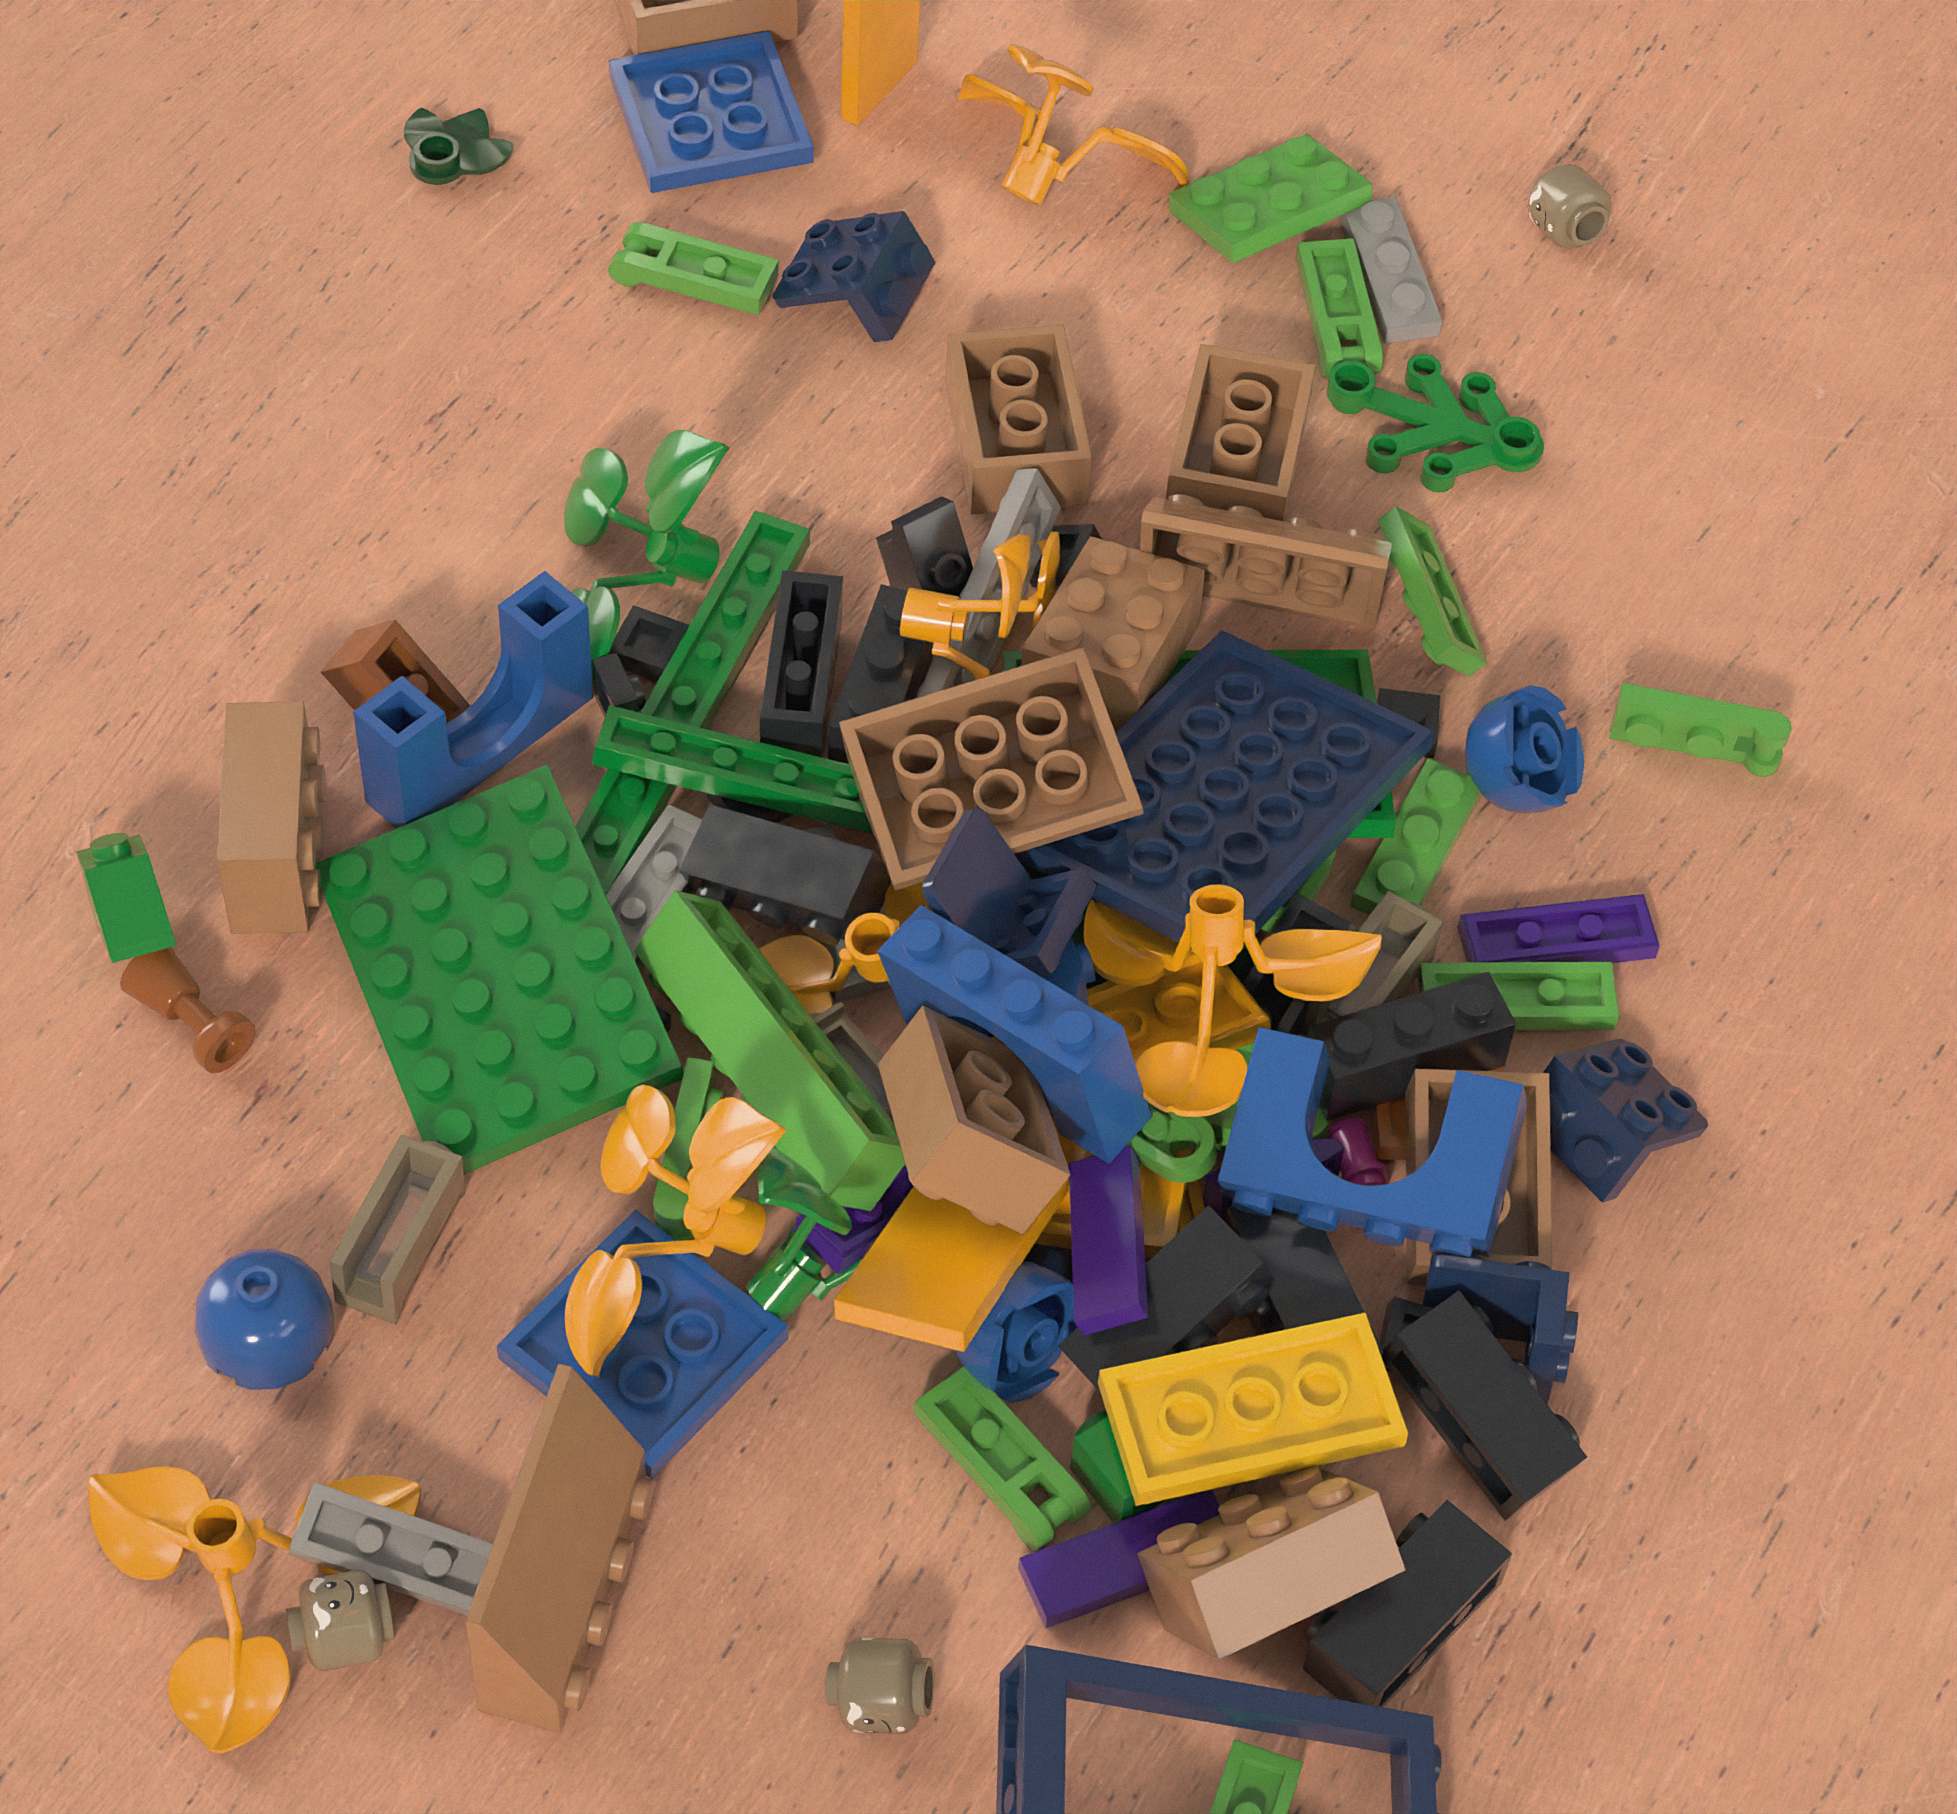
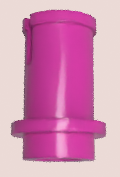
(1359, 1158)

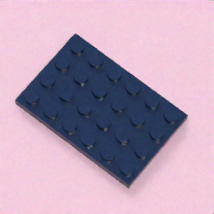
(1241, 785)

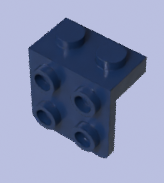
(868, 261)
(993, 898)
(1614, 1112)
(1522, 1303)

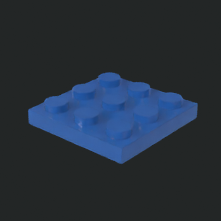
(710, 111)
(680, 1356)

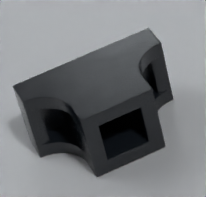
(927, 549)

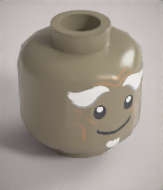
(1569, 206)
(341, 1620)
(881, 1685)

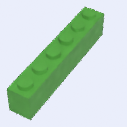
(772, 1049)

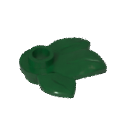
(452, 147)

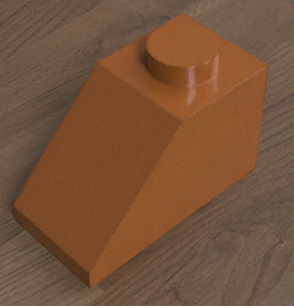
(381, 655)

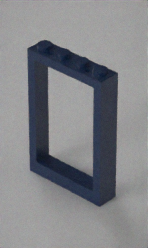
(1034, 1723)

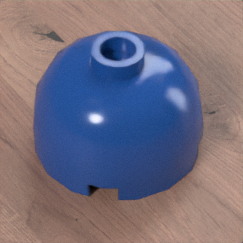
(1523, 752)
(263, 1319)
(1022, 1334)

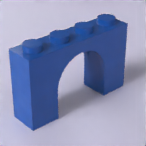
(543, 676)
(1065, 1043)
(1444, 1203)

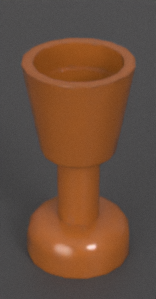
(169, 989)

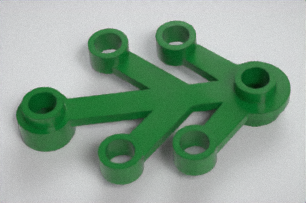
(1504, 440)

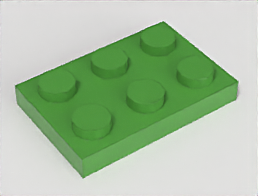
(1270, 197)

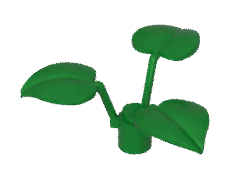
(673, 482)
(794, 1267)

